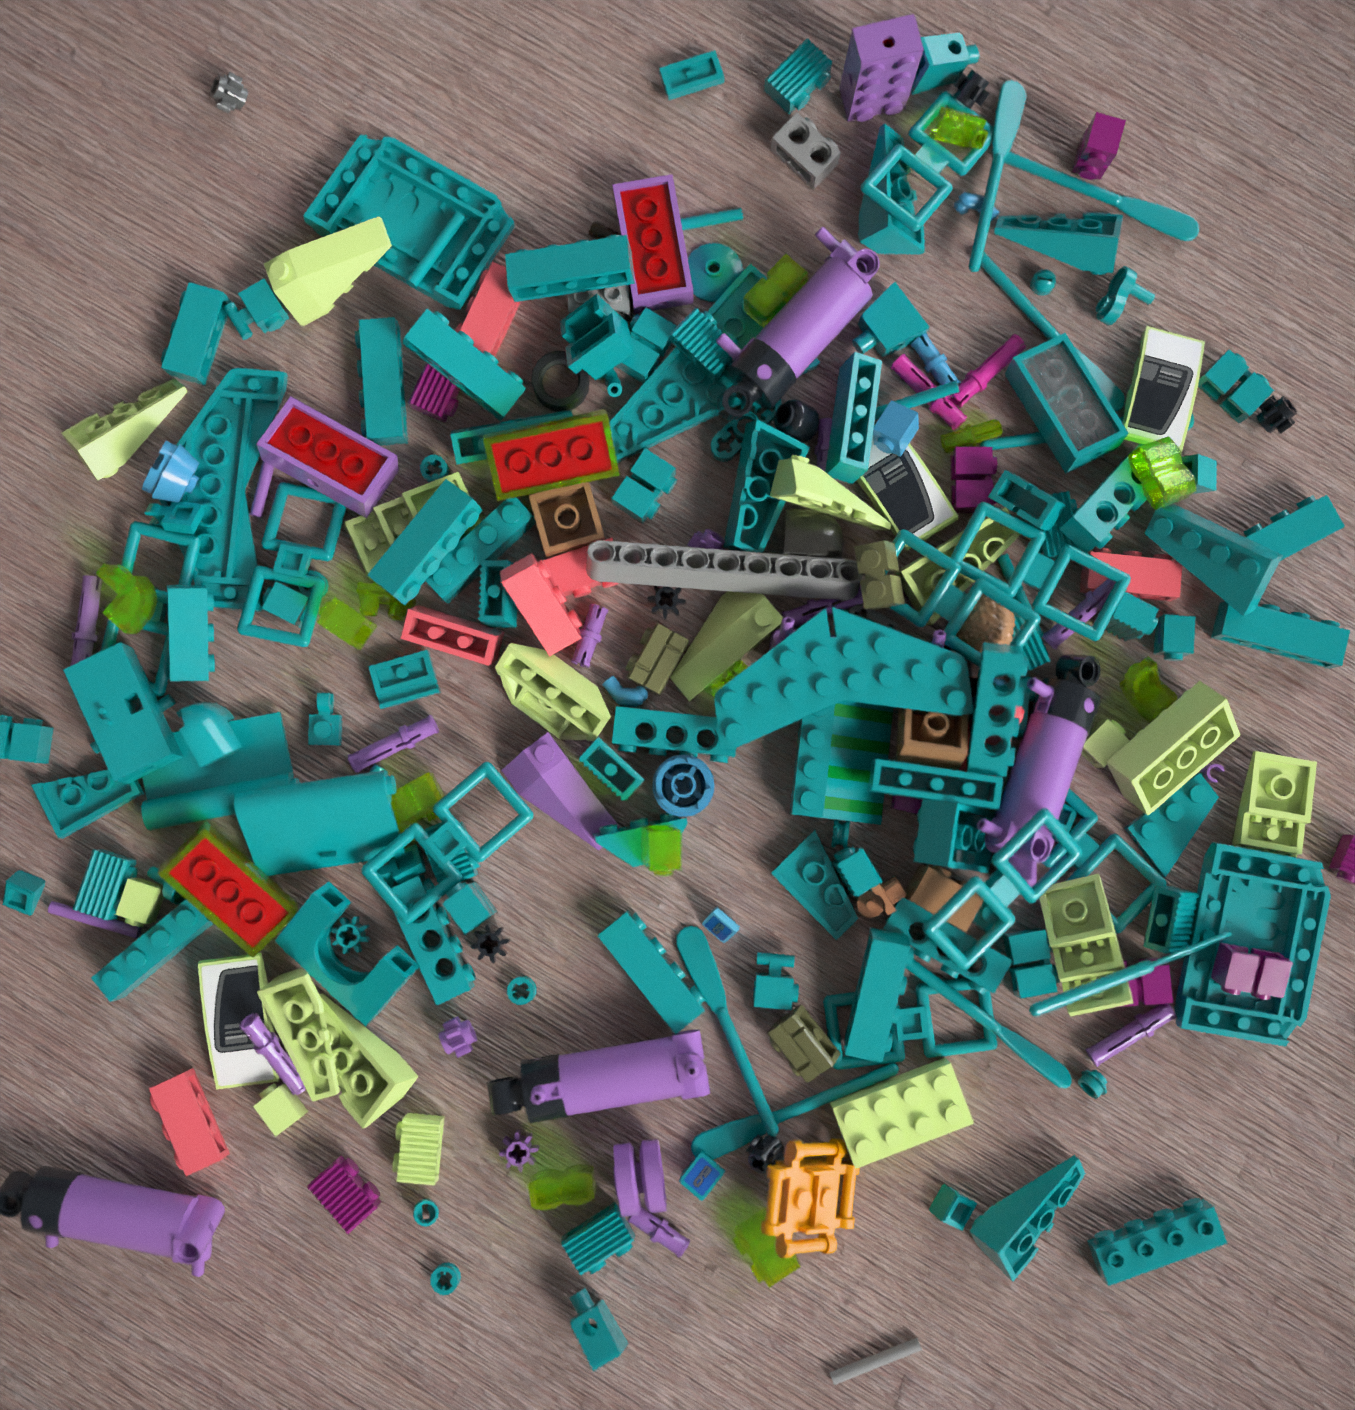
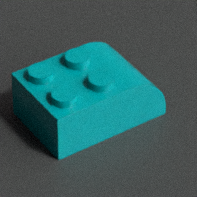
(951, 836)

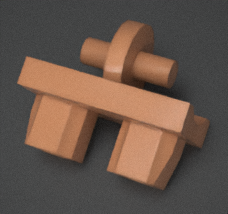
(881, 897)

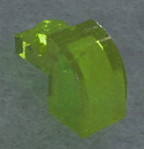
(135, 598)
(1146, 690)

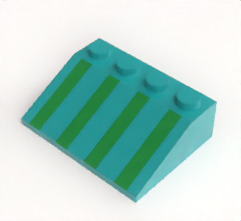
(836, 762)

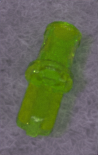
(971, 435)

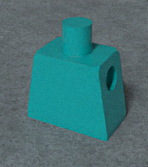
(942, 61)
(889, 323)
(598, 1343)

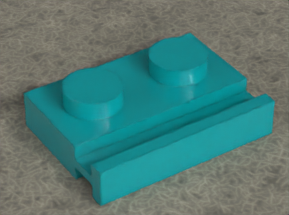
(404, 679)

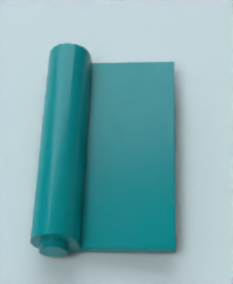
(191, 794)
(318, 822)

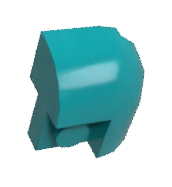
(208, 732)

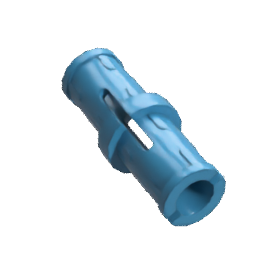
(934, 360)

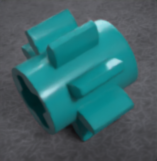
(343, 939)

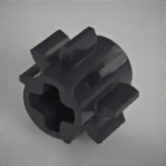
(971, 89)
(1276, 414)
(665, 609)
(485, 950)
(764, 1153)

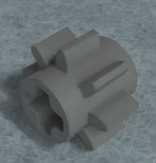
(229, 92)

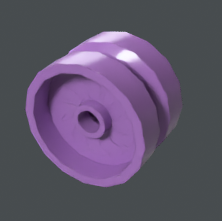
(639, 1177)

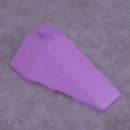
(557, 788)

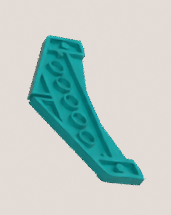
(226, 447)
(857, 665)

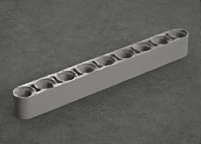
(743, 570)

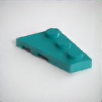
(82, 799)
(1173, 824)
(814, 884)

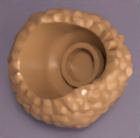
(987, 623)

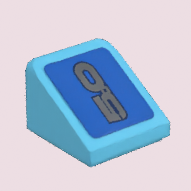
(720, 925)

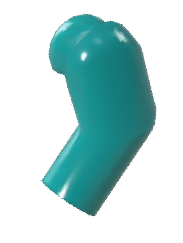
(613, 383)

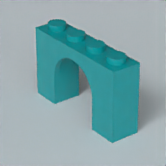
(309, 944)

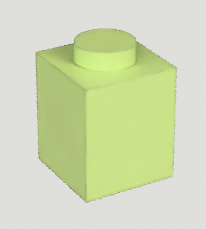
(1103, 742)
(140, 902)
(279, 1108)

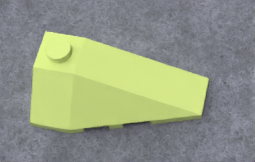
(318, 272)
(111, 440)
(814, 489)
(729, 634)
(302, 1027)
(366, 1068)

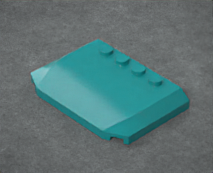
(415, 203)
(1266, 905)

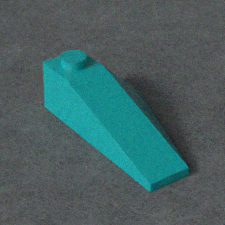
(876, 226)
(1082, 243)
(1016, 1222)

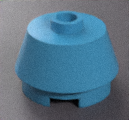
(171, 474)
(683, 785)

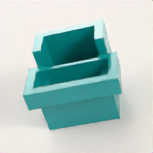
(596, 338)

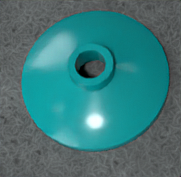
(710, 285)

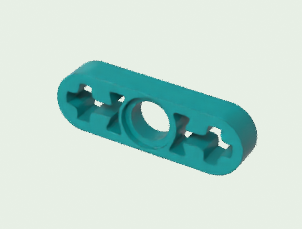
(723, 435)

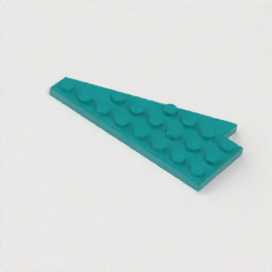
(678, 391)

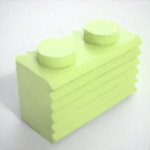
(419, 1148)

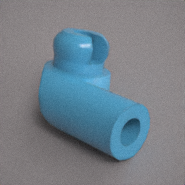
(972, 201)
(625, 696)

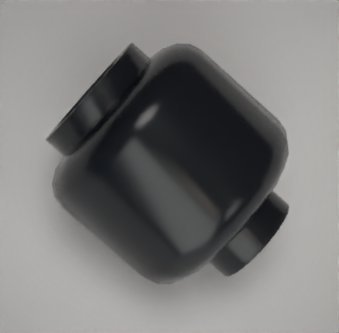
(797, 420)

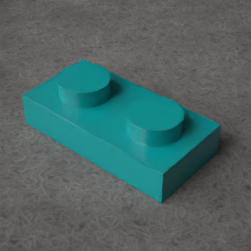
(691, 75)

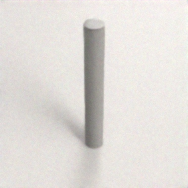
(875, 1361)

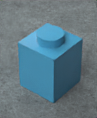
(895, 428)

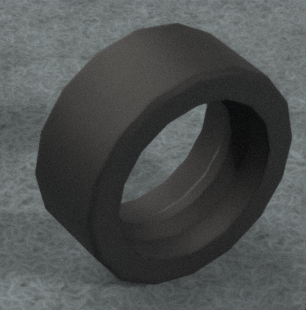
(555, 404)

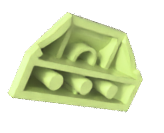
(552, 693)

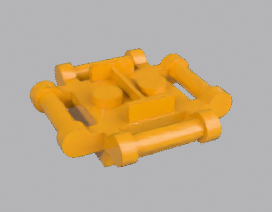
(806, 1196)

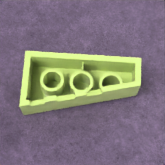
(922, 574)

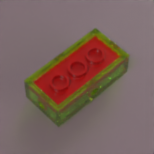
(551, 454)
(228, 889)

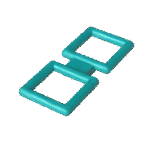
(927, 162)
(291, 567)
(1042, 571)
(955, 604)
(156, 623)
(447, 843)
(1094, 854)
(1002, 889)
(912, 1024)

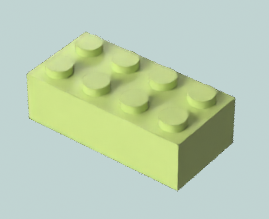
(1173, 747)
(901, 1112)

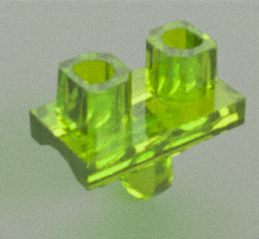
(959, 129)
(373, 595)

